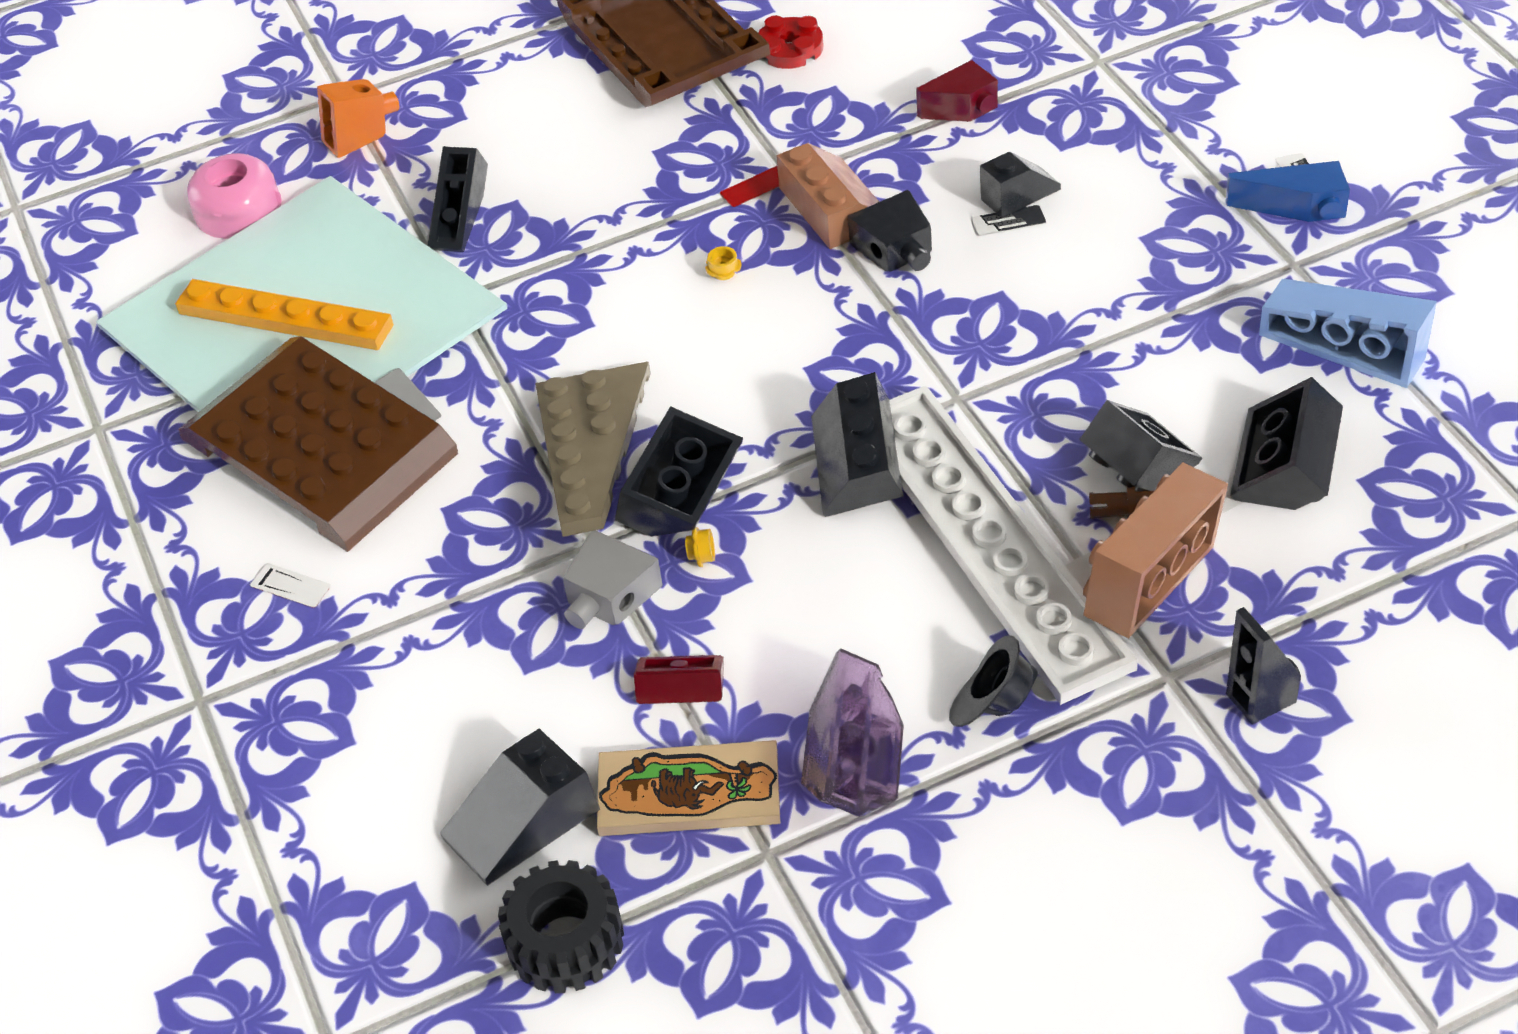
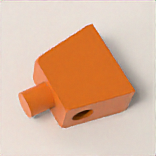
(353, 114)

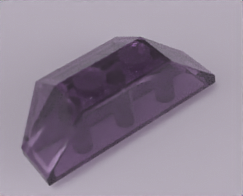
(853, 738)

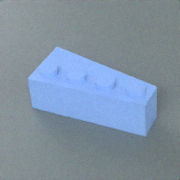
(1352, 327)

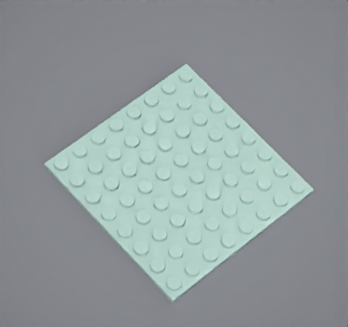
(313, 248)

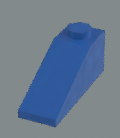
(1292, 192)

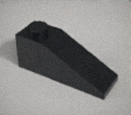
(457, 197)
(1259, 673)

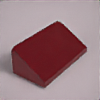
(679, 679)

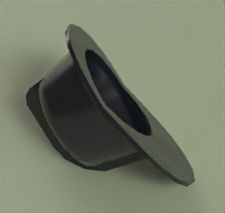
(996, 686)

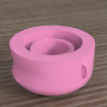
(231, 194)

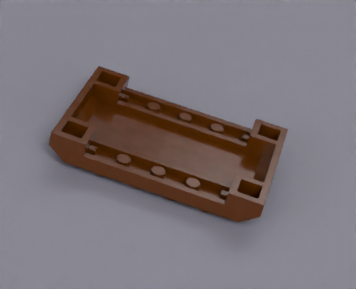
(663, 44)
(322, 439)

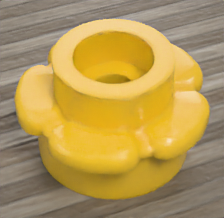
(722, 263)
(700, 546)

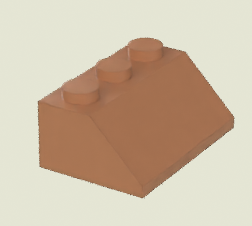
(822, 190)

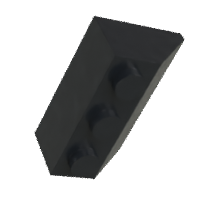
(855, 446)
(1288, 448)
(676, 475)

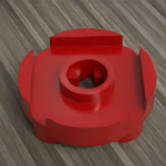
(801, 31)

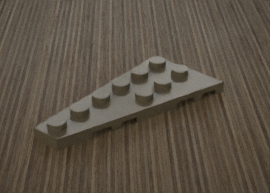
(586, 435)

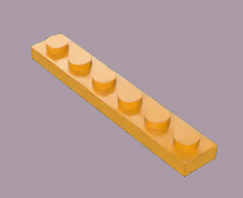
(285, 314)

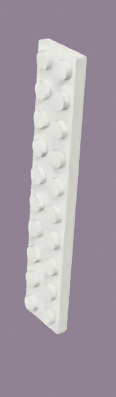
(1002, 552)

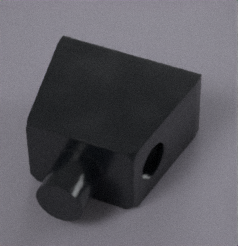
(892, 233)

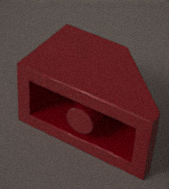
(958, 94)

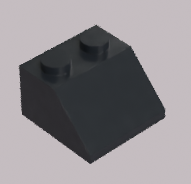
(1135, 446)

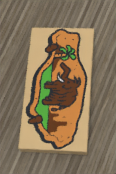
(688, 788)

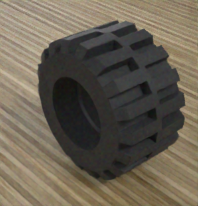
(568, 957)

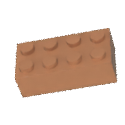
(1153, 549)

